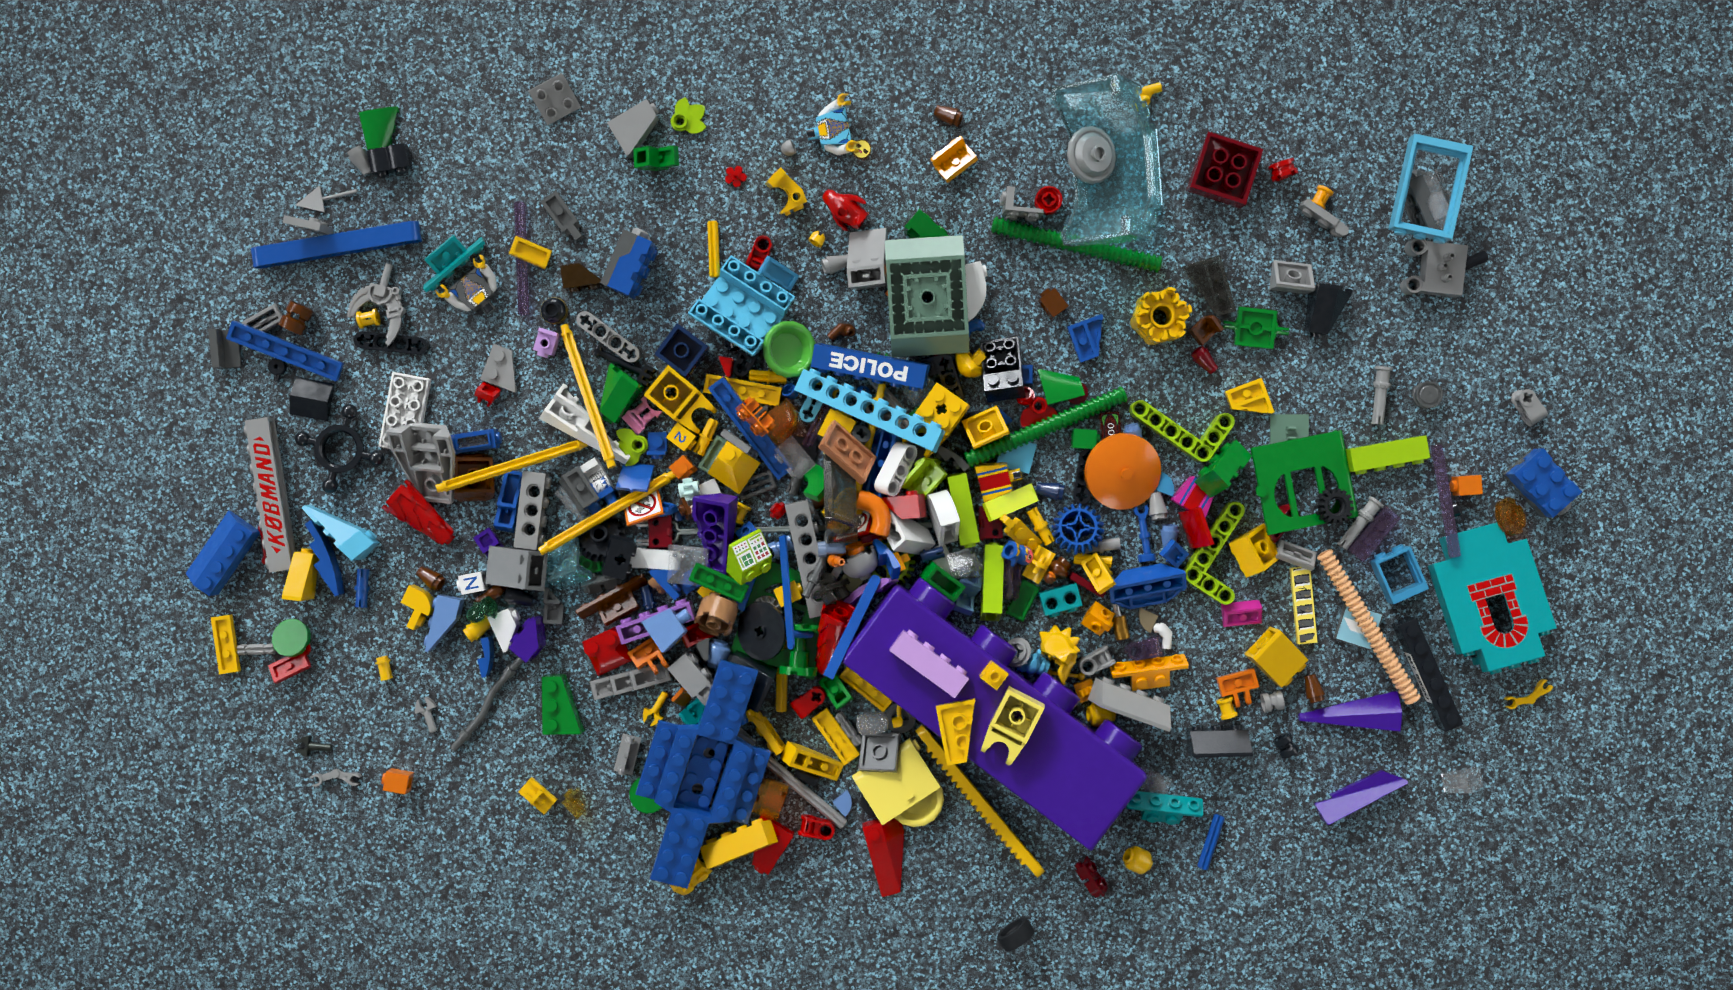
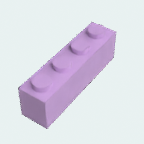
(928, 663)

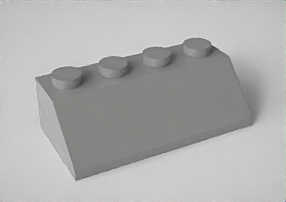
(1130, 703)

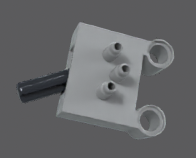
(1441, 268)

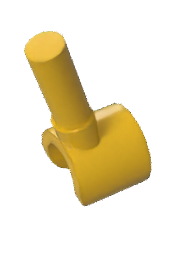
(897, 721)

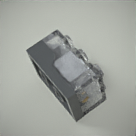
(1427, 199)

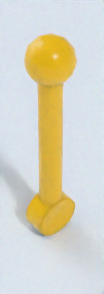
(1080, 676)

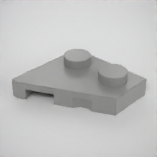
(500, 368)

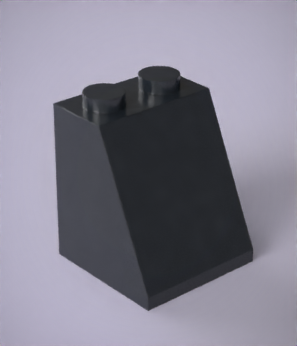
(763, 680)

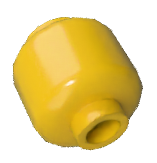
(1097, 715)
(1137, 859)

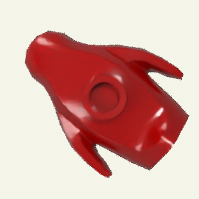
(845, 209)

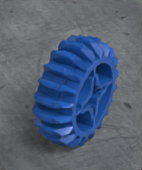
(1085, 529)

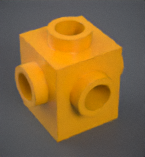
(1098, 618)

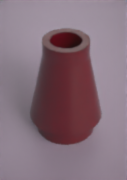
(1204, 359)

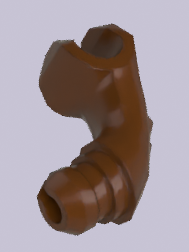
(494, 592)

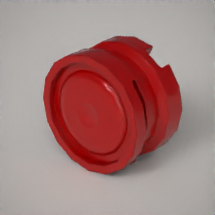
(1283, 169)
(1049, 199)

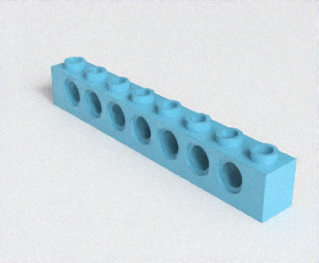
(806, 386)

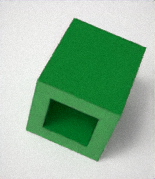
(1084, 439)

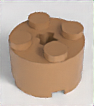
(716, 614)

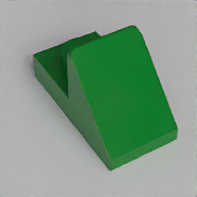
(836, 691)

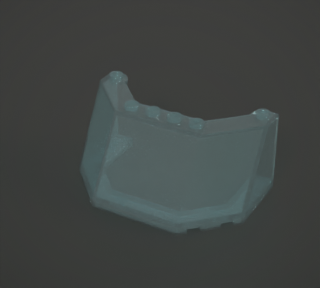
(1128, 200)

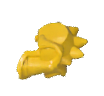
(1061, 648)

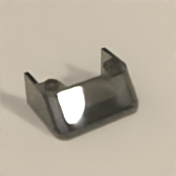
(840, 504)

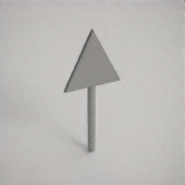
(315, 200)

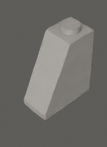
(634, 126)

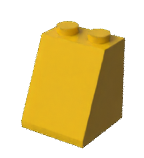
(1276, 657)

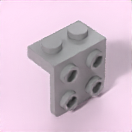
(1012, 212)

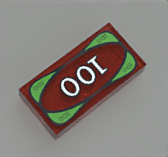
(1109, 424)

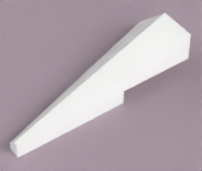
(570, 417)

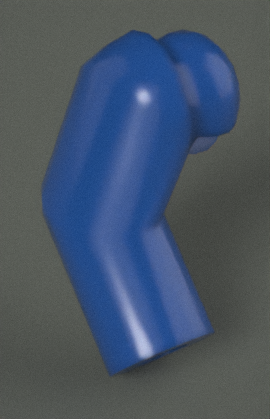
(976, 325)

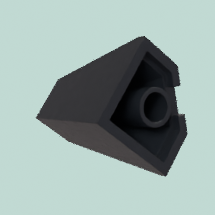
(1324, 308)

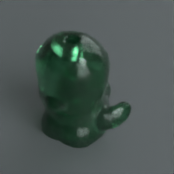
(481, 609)

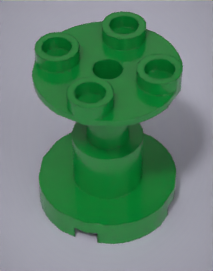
(799, 656)

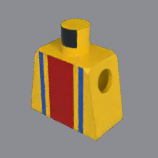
(996, 479)

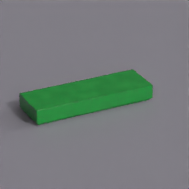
(718, 582)

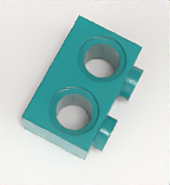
(1059, 594)

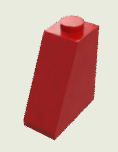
(767, 857)

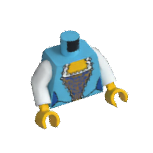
(834, 128)

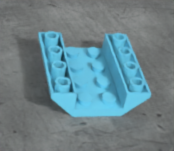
(742, 306)

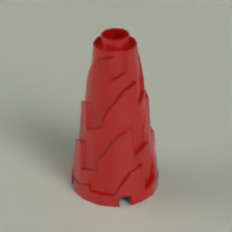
(412, 508)
(831, 628)

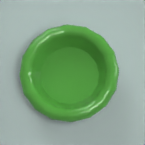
(788, 349)

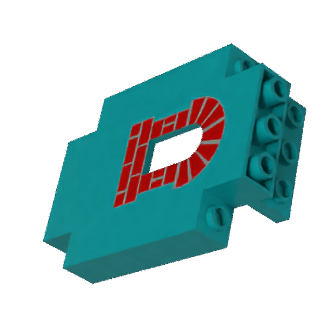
(1482, 571)

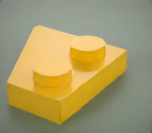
(1250, 397)

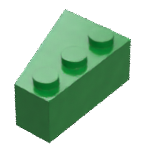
(923, 226)
(1222, 468)
(558, 707)

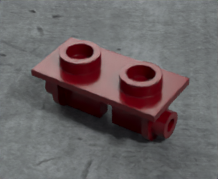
(1096, 885)

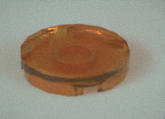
(1510, 516)

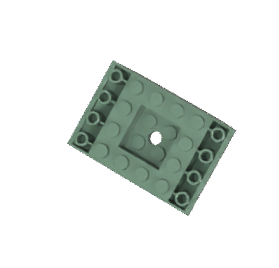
(919, 267)

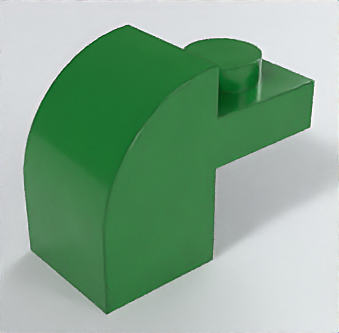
(656, 158)

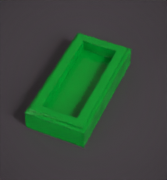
(1020, 608)

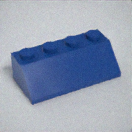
(222, 554)

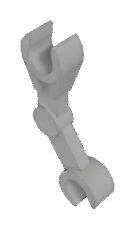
(336, 773)

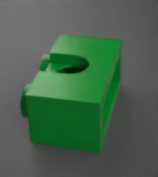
(946, 583)

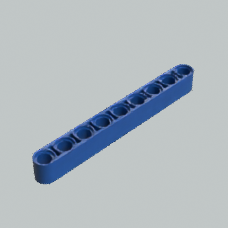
(336, 244)

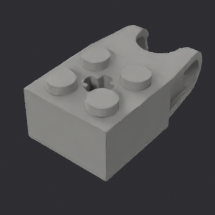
(693, 675)

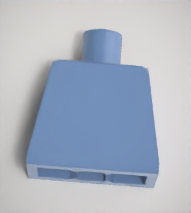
(667, 628)

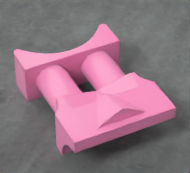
(635, 421)

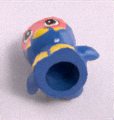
(1017, 553)

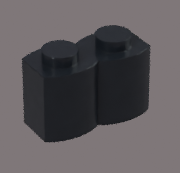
(389, 160)

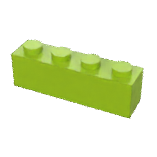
(1388, 453)

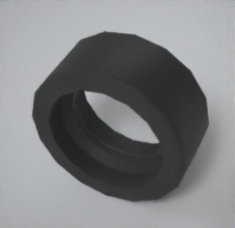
(1015, 934)

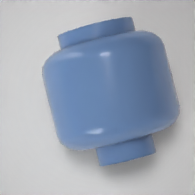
(717, 650)

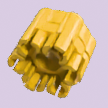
(1174, 309)

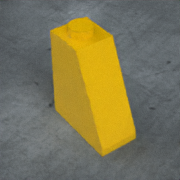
(301, 576)

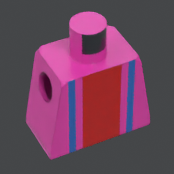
(1192, 496)

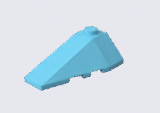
(350, 538)

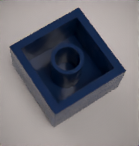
(682, 351)

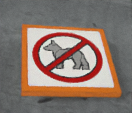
(644, 509)

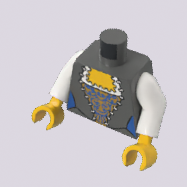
(473, 290)

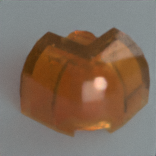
(786, 420)

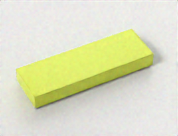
(1010, 502)

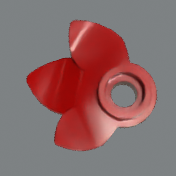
(1032, 415)

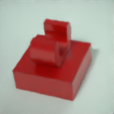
(487, 392)

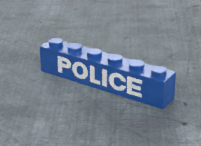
(871, 366)

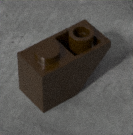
(578, 277)

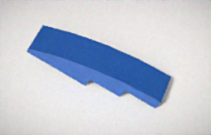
(328, 563)

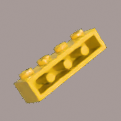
(739, 843)

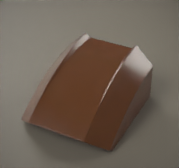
(478, 491)

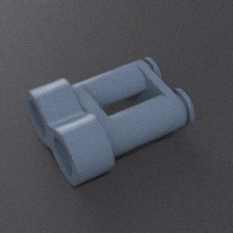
(831, 548)

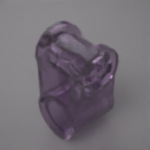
(1148, 648)

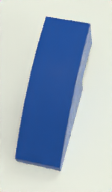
(508, 502)

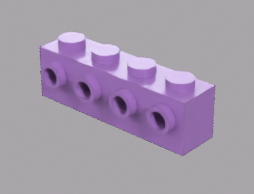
(634, 629)

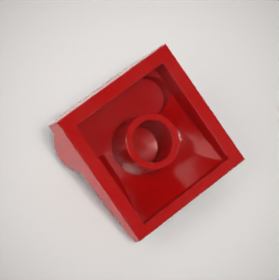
(606, 651)

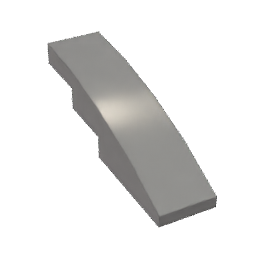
(628, 681)

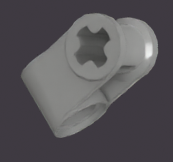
(1528, 406)
(1099, 659)

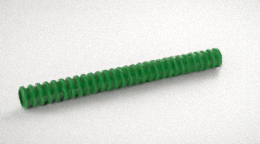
(1053, 238)
(1045, 427)

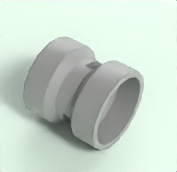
(1272, 701)

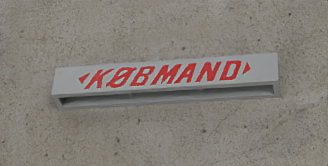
(270, 492)

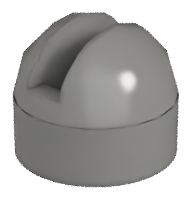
(788, 148)

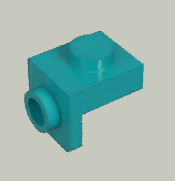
(692, 713)

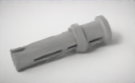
(1381, 385)
(1365, 515)

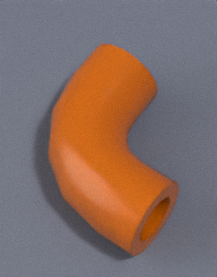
(878, 510)

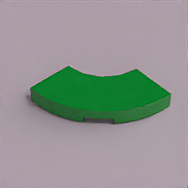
(815, 481)

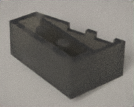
(1212, 284)

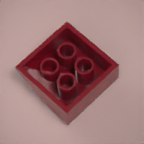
(1225, 170)

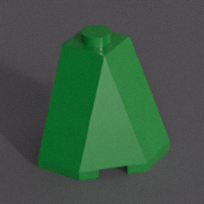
(618, 394)

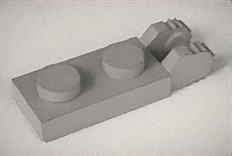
(1324, 218)

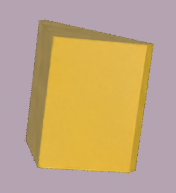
(985, 427)

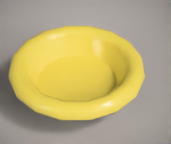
(923, 811)

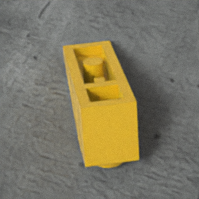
(811, 761)

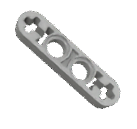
(608, 337)

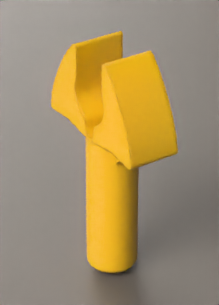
(656, 708)

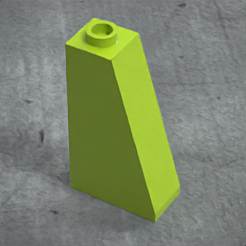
(960, 494)
(992, 583)

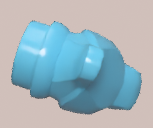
(1035, 664)

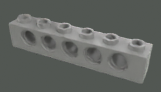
(793, 511)

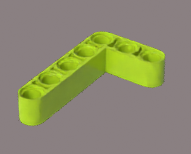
(1180, 433)
(1211, 553)

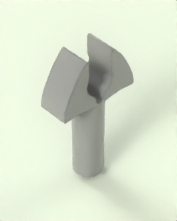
(427, 712)

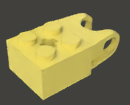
(1012, 730)

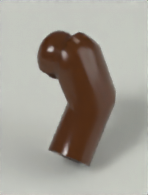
(841, 329)

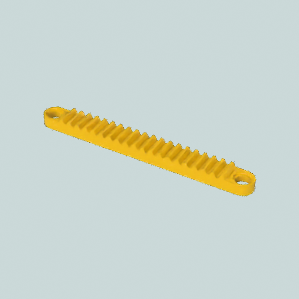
(980, 803)

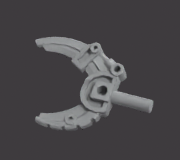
(382, 295)

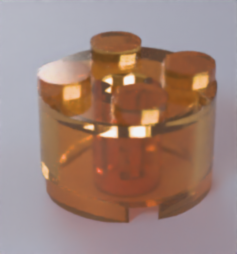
(770, 799)

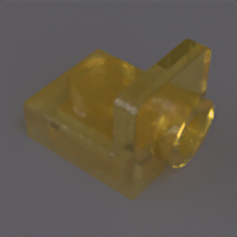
(576, 807)

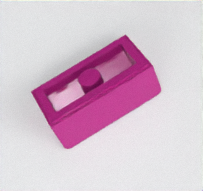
(1241, 613)

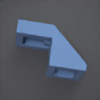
(965, 601)

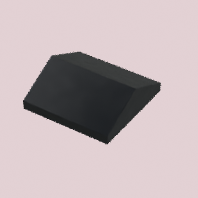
(311, 398)

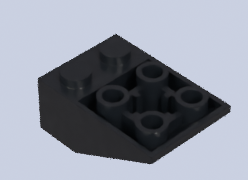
(1002, 370)

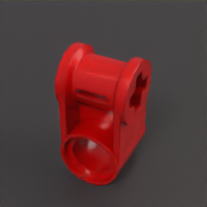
(757, 254)
(806, 703)
(815, 827)

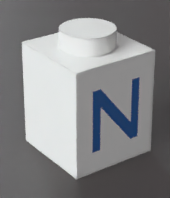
(472, 582)

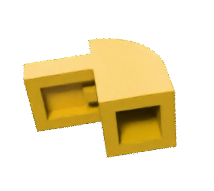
(421, 602)

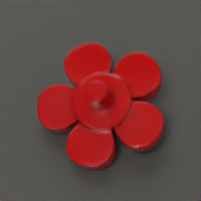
(735, 176)

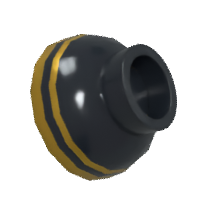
(554, 310)

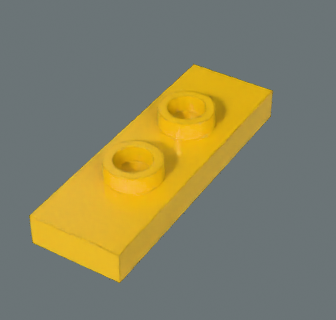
(835, 736)

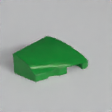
(378, 126)
(1059, 386)

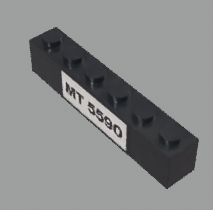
(1427, 673)

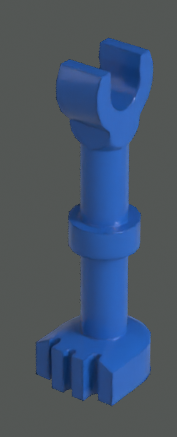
(1144, 536)

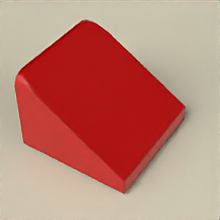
(727, 364)

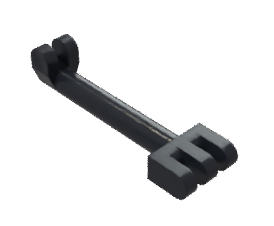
(642, 373)

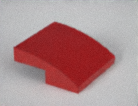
(1196, 528)

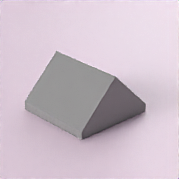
(1292, 277)

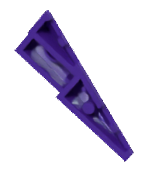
(1374, 712)

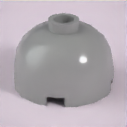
(861, 564)

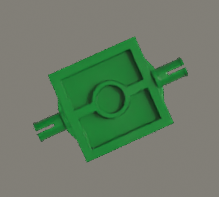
(1255, 328)

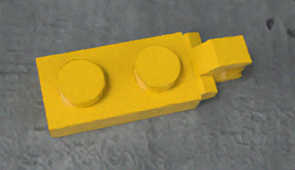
(1020, 532)
(767, 731)

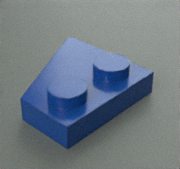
(1086, 337)

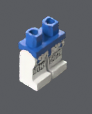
(600, 483)

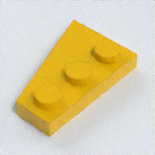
(955, 729)

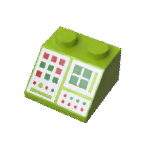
(748, 557)

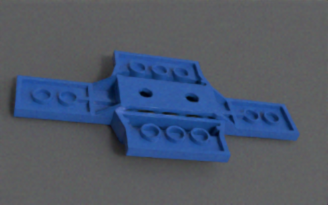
(668, 762)

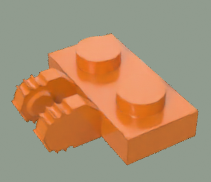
(645, 654)
(1236, 683)

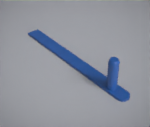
(852, 627)
(790, 632)

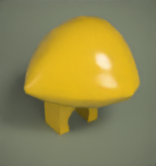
(969, 364)

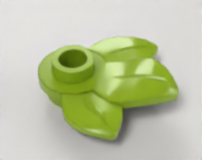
(690, 114)
(628, 445)

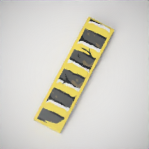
(1303, 605)

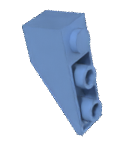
(446, 614)

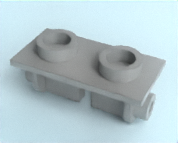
(627, 754)

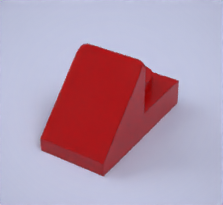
(694, 636)

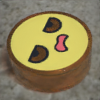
(864, 149)

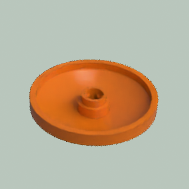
(1122, 471)

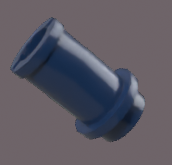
(930, 555)
(647, 597)

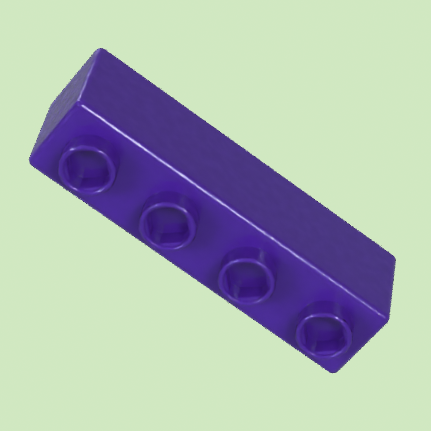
(1065, 768)

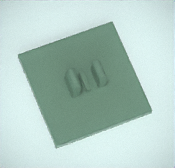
(1288, 427)

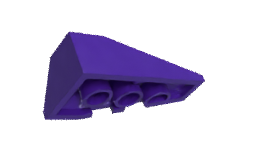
(716, 525)

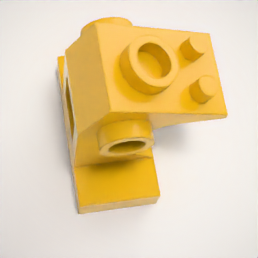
(783, 181)

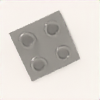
(554, 98)

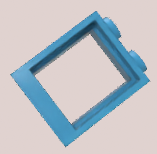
(1420, 583)

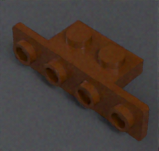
(615, 603)

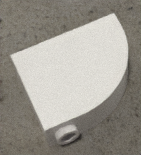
(975, 287)
(943, 517)

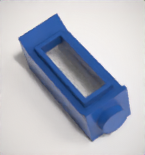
(476, 441)

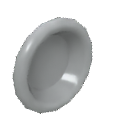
(1091, 155)

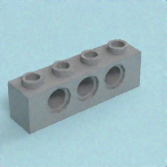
(524, 518)

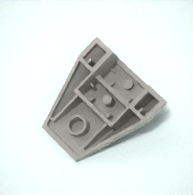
(425, 457)

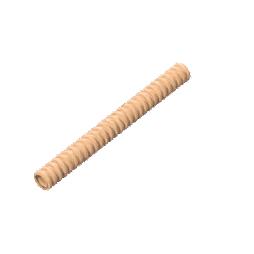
(1369, 627)

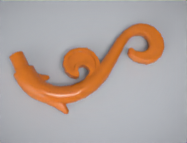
(851, 549)

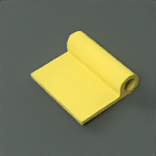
(896, 792)

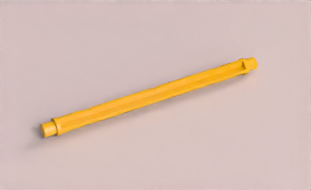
(588, 396)
(509, 466)
(604, 514)

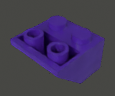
(530, 640)

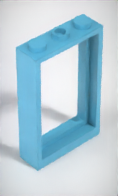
(1437, 146)

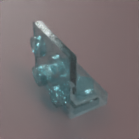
(564, 566)

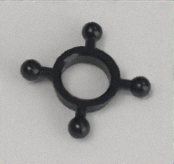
(330, 484)

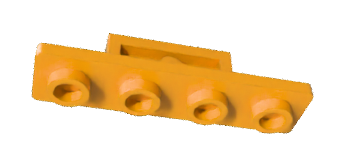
(1149, 672)

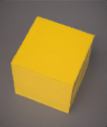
(841, 417)

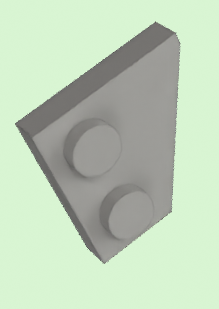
(313, 225)

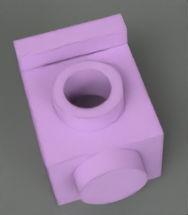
(553, 340)

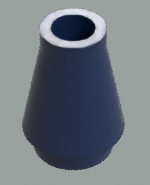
(1051, 490)

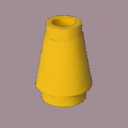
(476, 630)

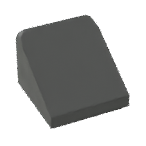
(702, 650)

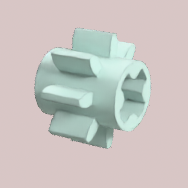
(688, 489)

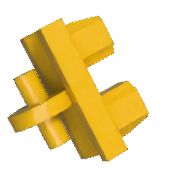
(1041, 560)
(537, 795)

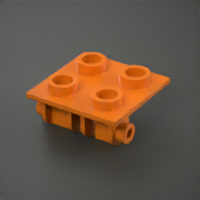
(745, 413)

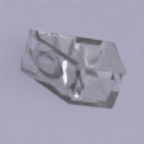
(965, 564)

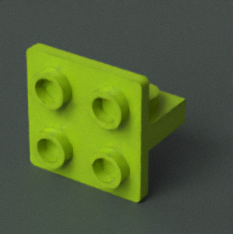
(925, 476)

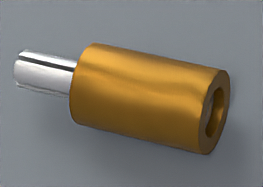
(1120, 624)

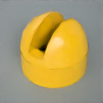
(816, 239)

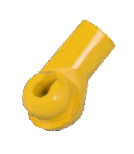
(1147, 91)

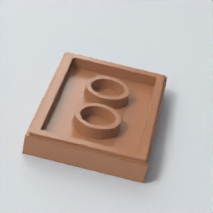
(847, 452)

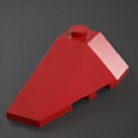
(886, 853)

